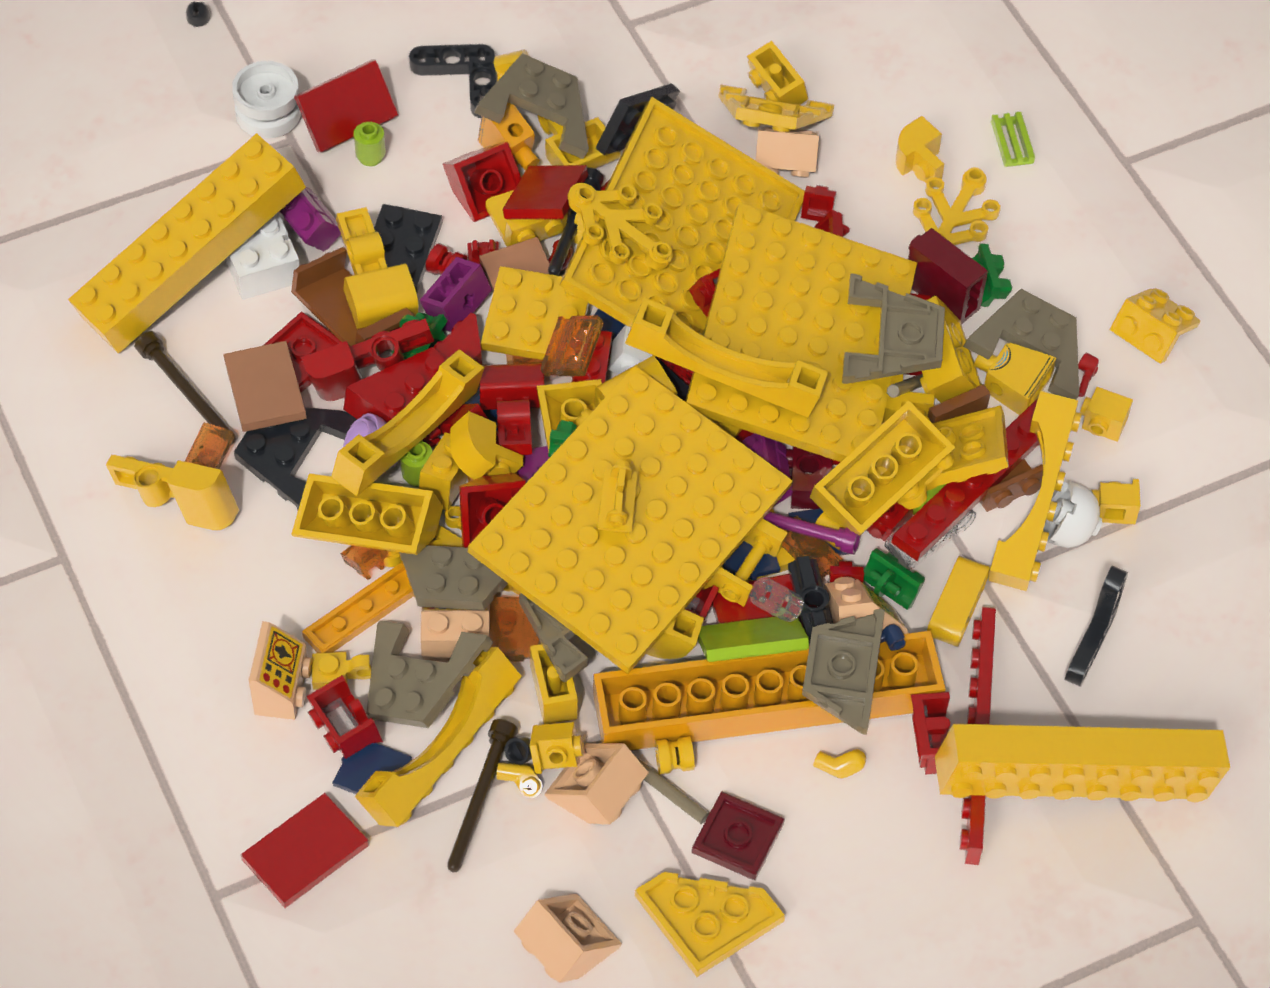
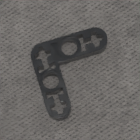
(473, 67)
(1099, 626)

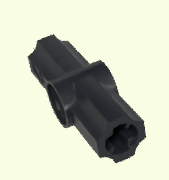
(808, 584)

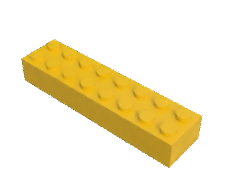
(187, 243)
(1081, 762)

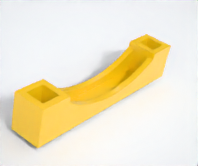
(782, 383)
(370, 456)
(1015, 558)
(394, 794)

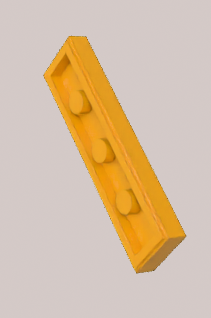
(359, 611)

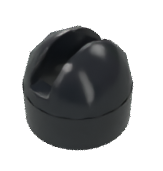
(204, 14)
(518, 750)

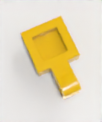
(332, 665)

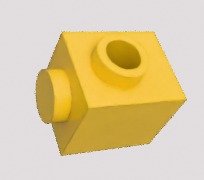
(1106, 413)

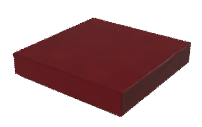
(738, 835)

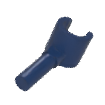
(893, 637)

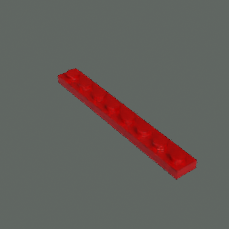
(959, 498)
(980, 689)

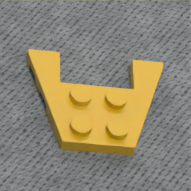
(778, 114)

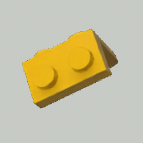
(520, 230)
(1153, 323)

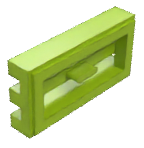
(1009, 121)

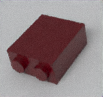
(947, 273)

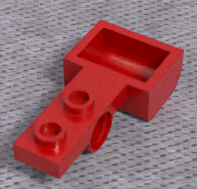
(341, 364)
(513, 393)

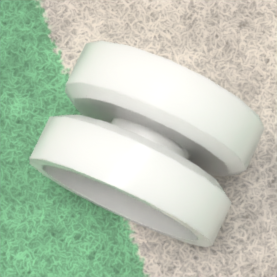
(266, 99)

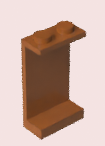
(321, 290)
(1020, 481)

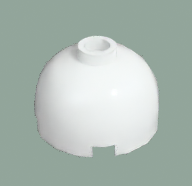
(1074, 517)

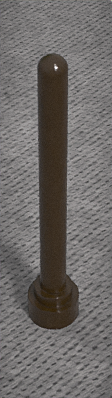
(152, 348)
(499, 734)

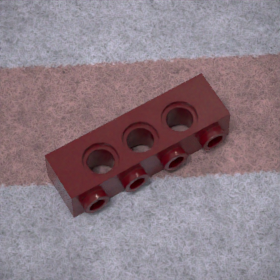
(803, 484)

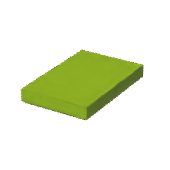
(751, 638)

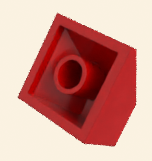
(482, 176)
(483, 500)

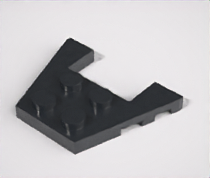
(279, 450)

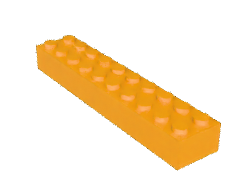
(746, 695)

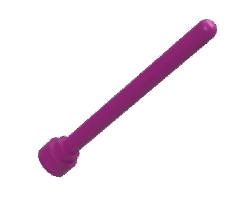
(843, 538)

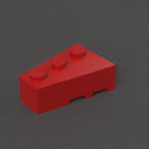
(393, 387)

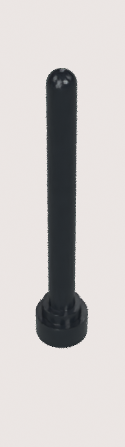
(595, 179)

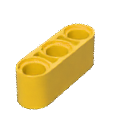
(958, 601)

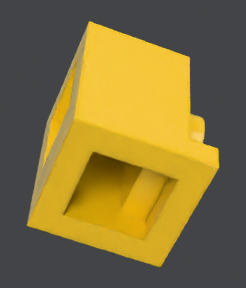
(1118, 502)
(555, 746)

